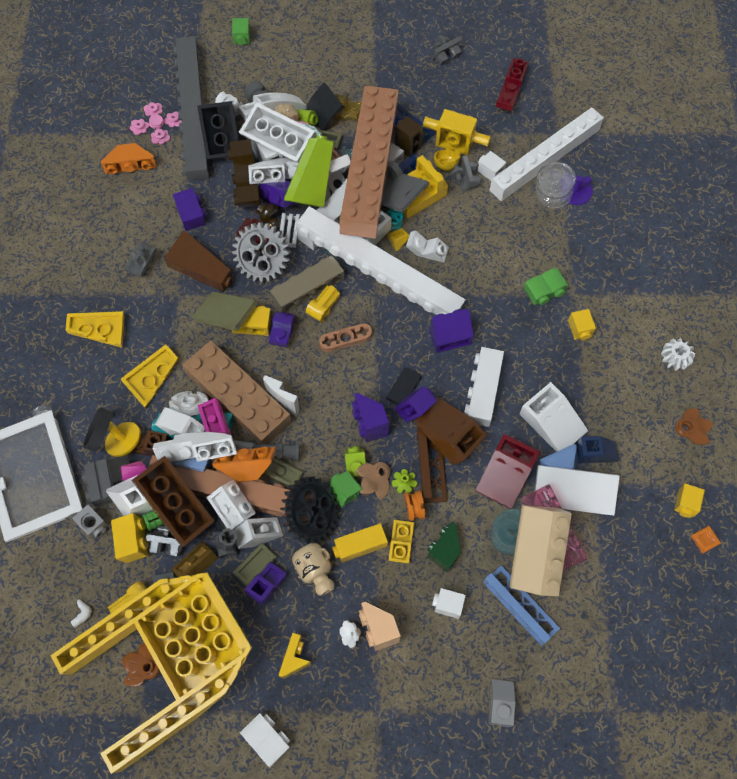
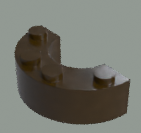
(242, 156)

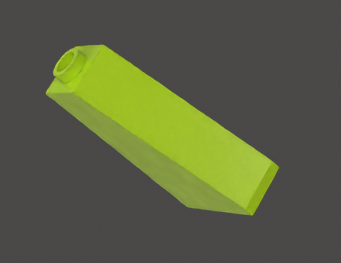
(312, 173)

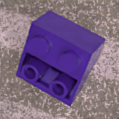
(451, 330)
(371, 418)

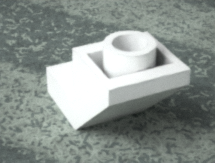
(430, 249)
(178, 423)

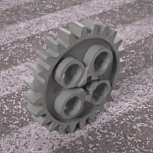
(248, 243)

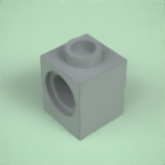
(84, 517)

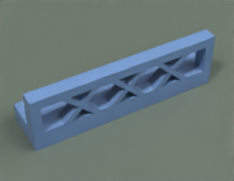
(517, 608)

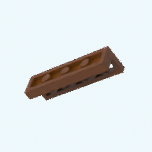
(425, 469)

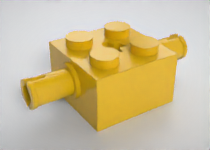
(456, 131)

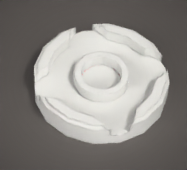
(187, 402)

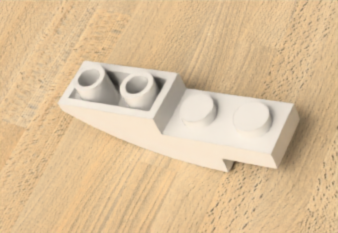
(271, 101)
(272, 171)
(198, 444)

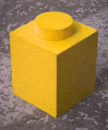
(581, 324)
(689, 500)

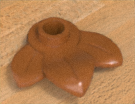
(696, 427)
(137, 664)

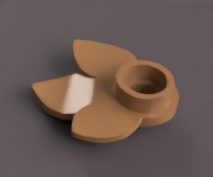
(372, 480)

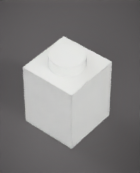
(491, 165)
(448, 603)

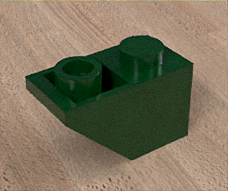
(446, 549)

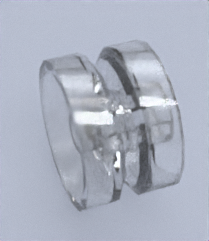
(555, 184)

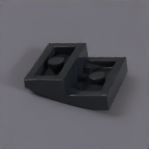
(325, 105)

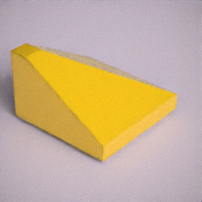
(398, 238)

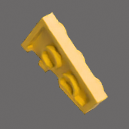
(150, 375)

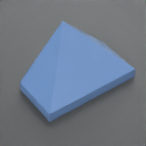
(564, 458)

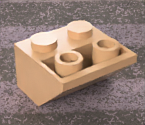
(381, 626)

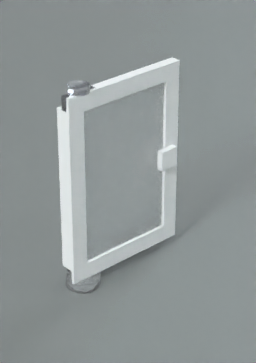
(35, 476)

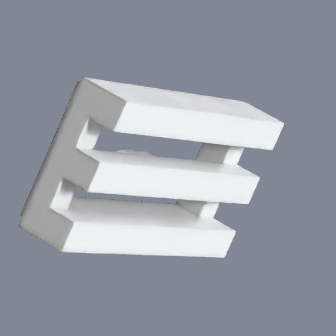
(282, 226)

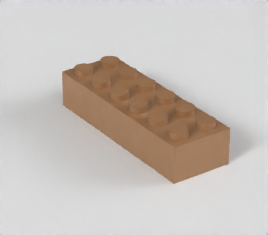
(238, 393)

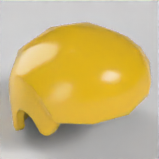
(447, 159)

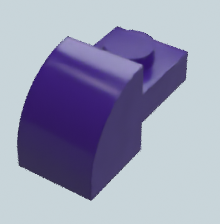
(282, 328)
(265, 584)

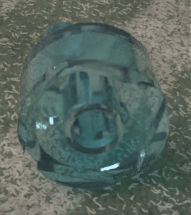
(499, 535)

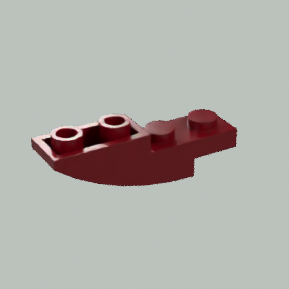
(512, 84)

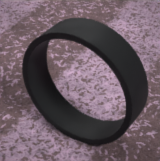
(97, 429)

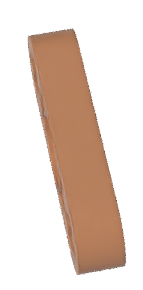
(349, 331)

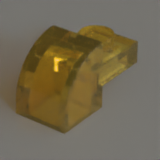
(351, 109)

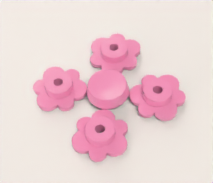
(155, 122)

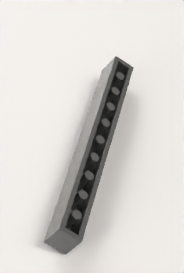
(190, 97)

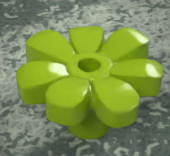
(404, 481)

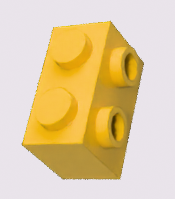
(129, 538)

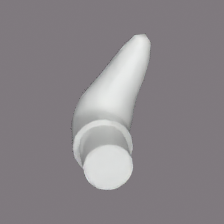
(85, 614)

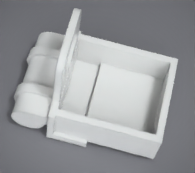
(336, 169)

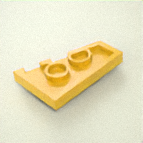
(97, 326)

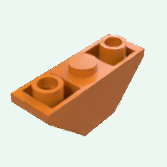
(128, 158)
(246, 464)

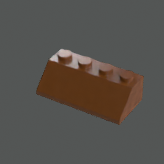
(172, 500)

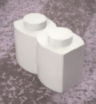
(265, 739)

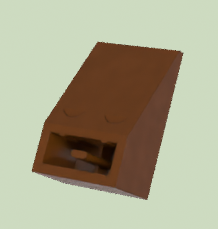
(450, 431)

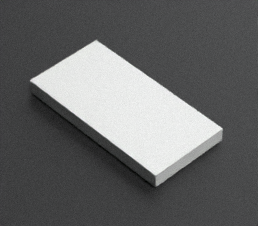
(580, 489)

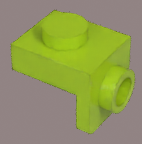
(354, 458)

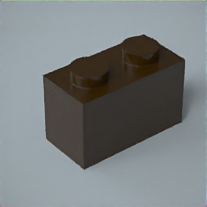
(408, 136)

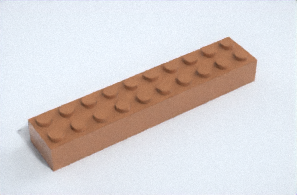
(369, 163)

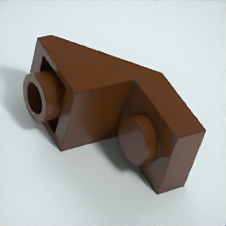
(146, 443)

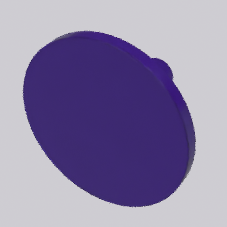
(582, 191)

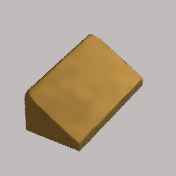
(195, 561)

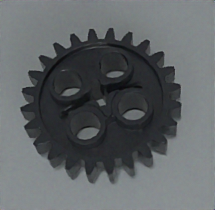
(314, 504)

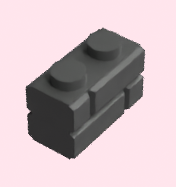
(98, 479)

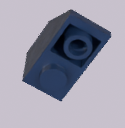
(596, 450)

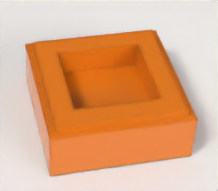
(705, 539)

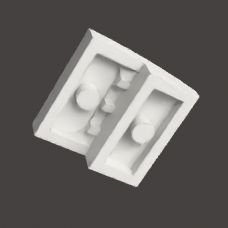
(286, 400)

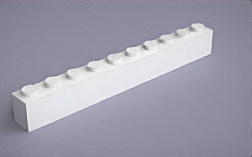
(378, 264)

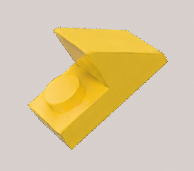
(291, 663)

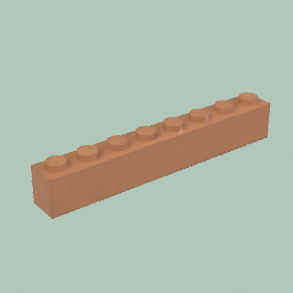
(260, 495)

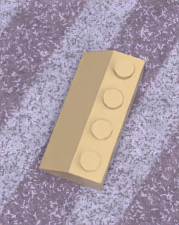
(540, 550)

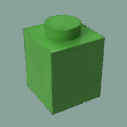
(241, 31)
(345, 488)

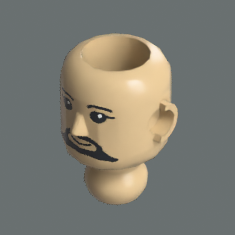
(313, 566)

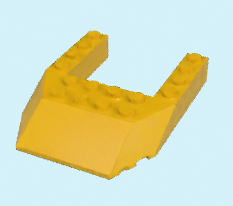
(191, 643)

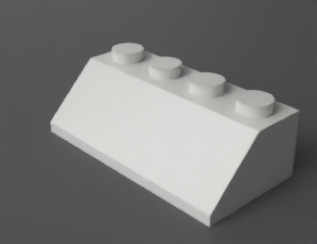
(277, 132)

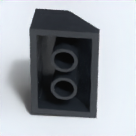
(218, 128)

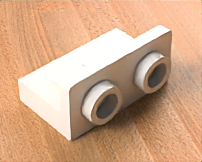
(231, 504)

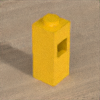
(360, 543)

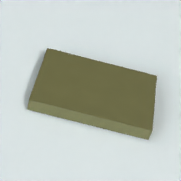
(225, 311)

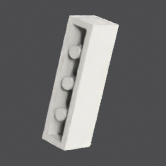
(485, 385)

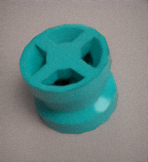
(397, 216)

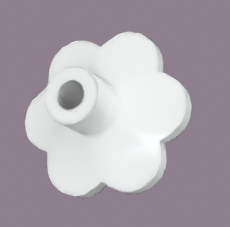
(349, 634)

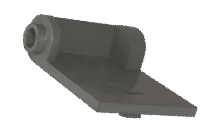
(400, 188)

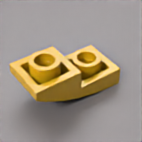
(401, 541)

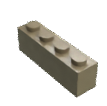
(307, 284)

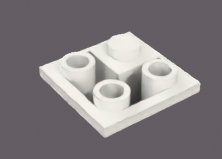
(128, 498)

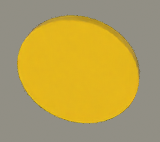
(122, 438)

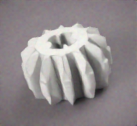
(671, 351)

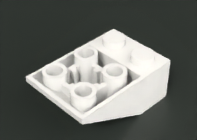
(553, 418)

